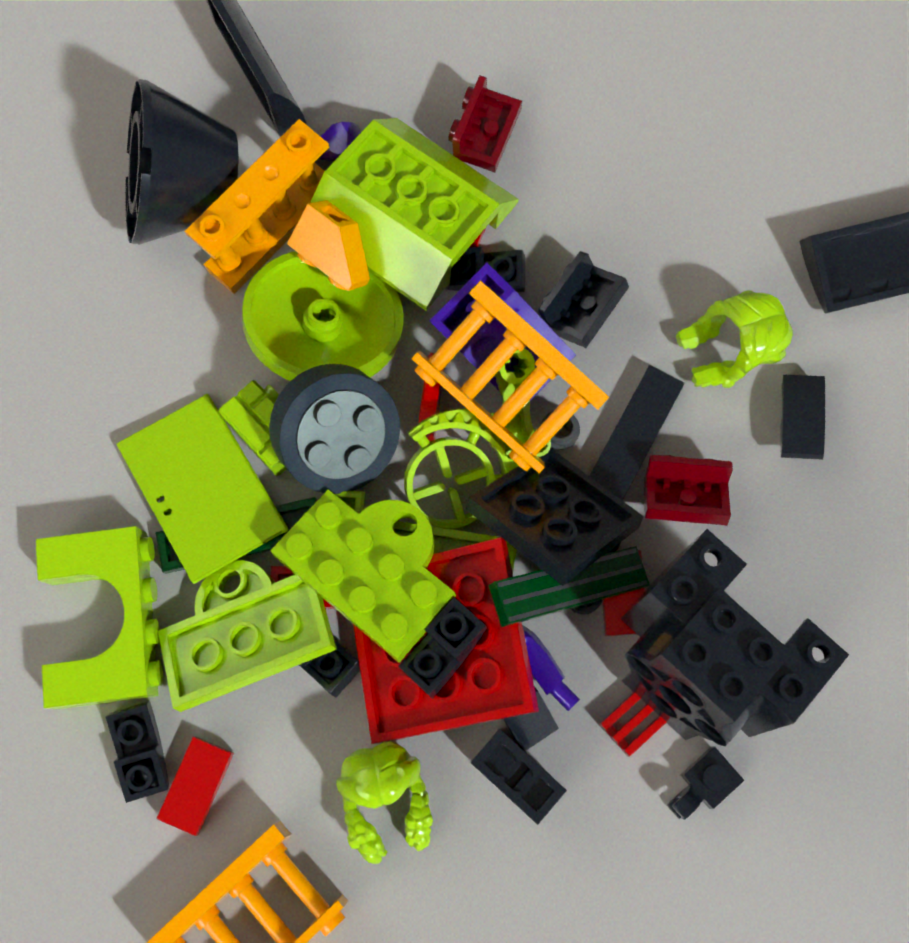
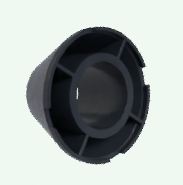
(175, 163)

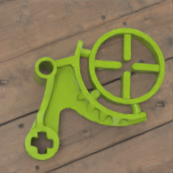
(463, 419)

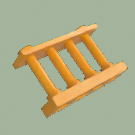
(260, 207)
(517, 337)
(238, 882)

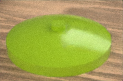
(305, 321)

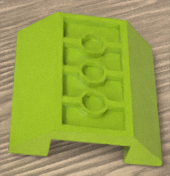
(411, 206)

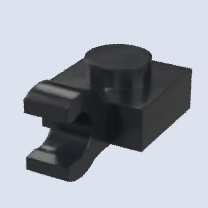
(708, 780)

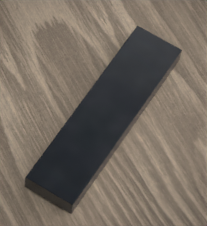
(636, 431)

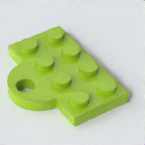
(368, 568)
(242, 634)

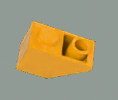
(332, 243)

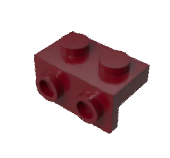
(484, 126)
(687, 490)

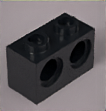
(518, 776)

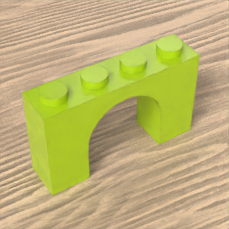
(130, 665)

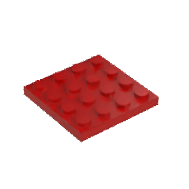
(486, 687)

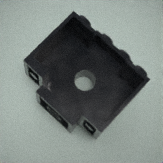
(713, 663)

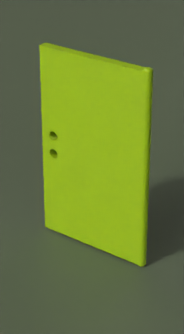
(210, 491)

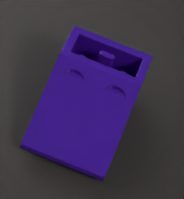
(491, 334)

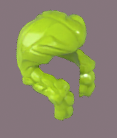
(763, 336)
(377, 779)

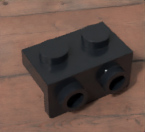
(582, 300)

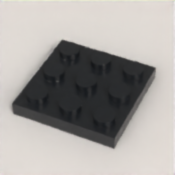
(555, 516)

